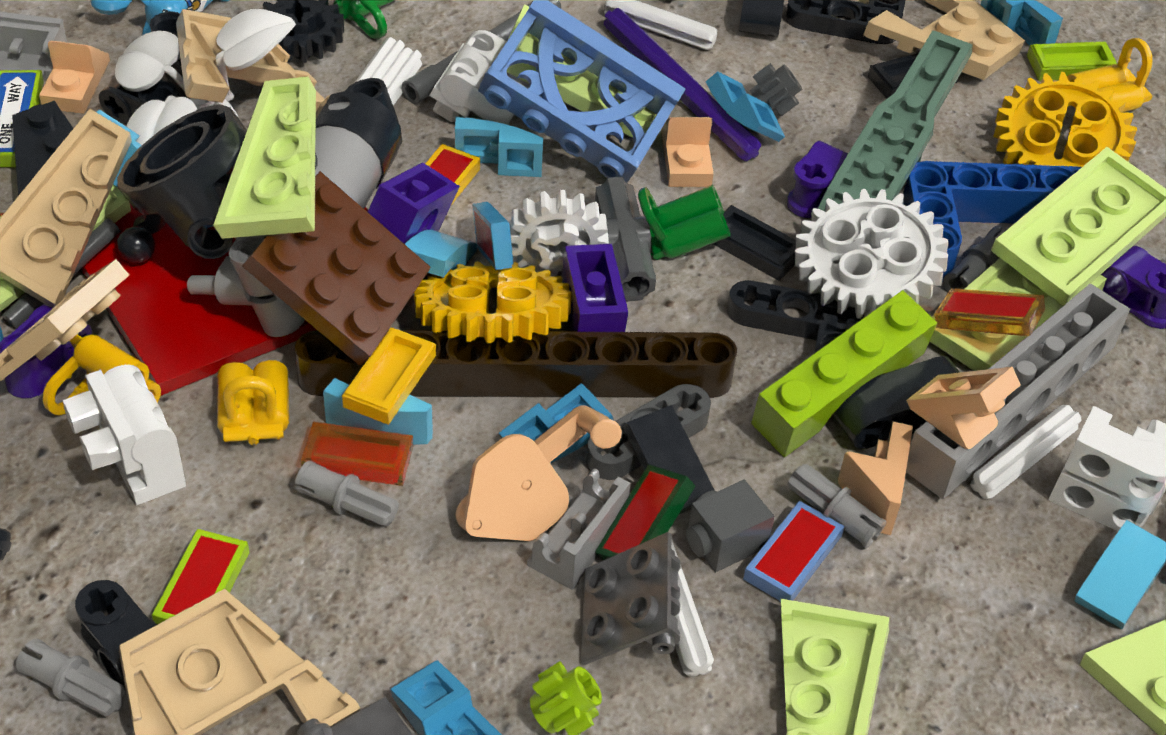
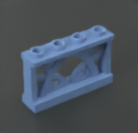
(591, 51)

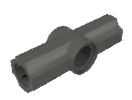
(629, 237)

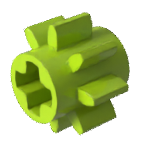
(565, 699)

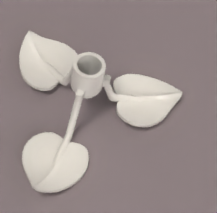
(242, 41)

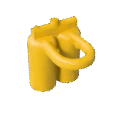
(1120, 78)
(92, 355)
(253, 402)

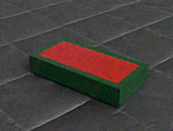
(647, 511)

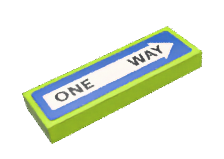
(17, 93)

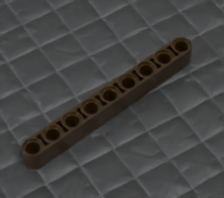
(545, 365)

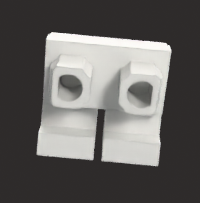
(459, 84)
(129, 434)
(1114, 473)

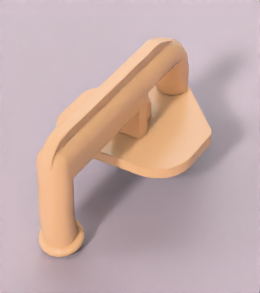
(515, 486)

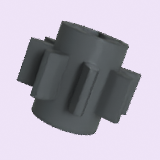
(777, 88)

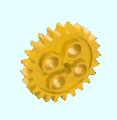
(1034, 116)
(525, 302)

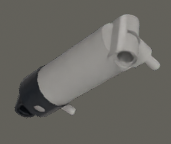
(354, 149)

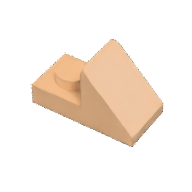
(74, 75)
(687, 151)
(965, 402)
(879, 479)

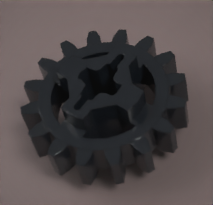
(316, 27)

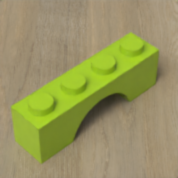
(809, 394)

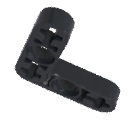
(822, 15)
(778, 321)

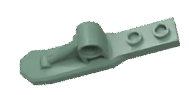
(901, 124)

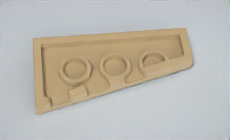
(59, 207)

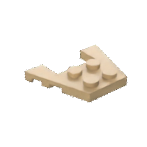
(965, 20)
(198, 54)
(65, 319)
(213, 666)

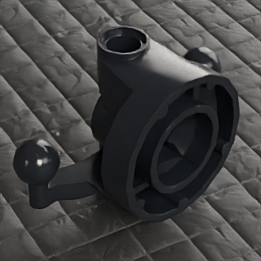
(181, 182)

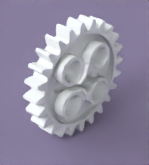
(870, 252)

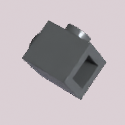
(728, 525)

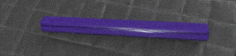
(695, 97)

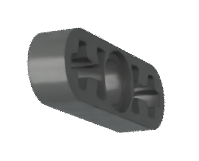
(683, 396)

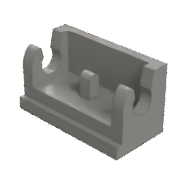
(26, 41)
(576, 536)

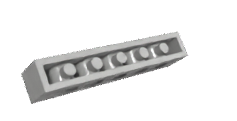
(1045, 366)

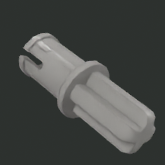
(345, 493)
(836, 504)
(71, 678)

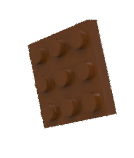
(344, 275)

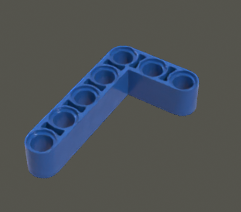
(979, 193)

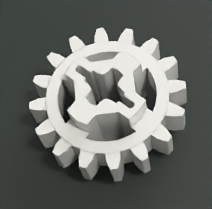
(551, 227)

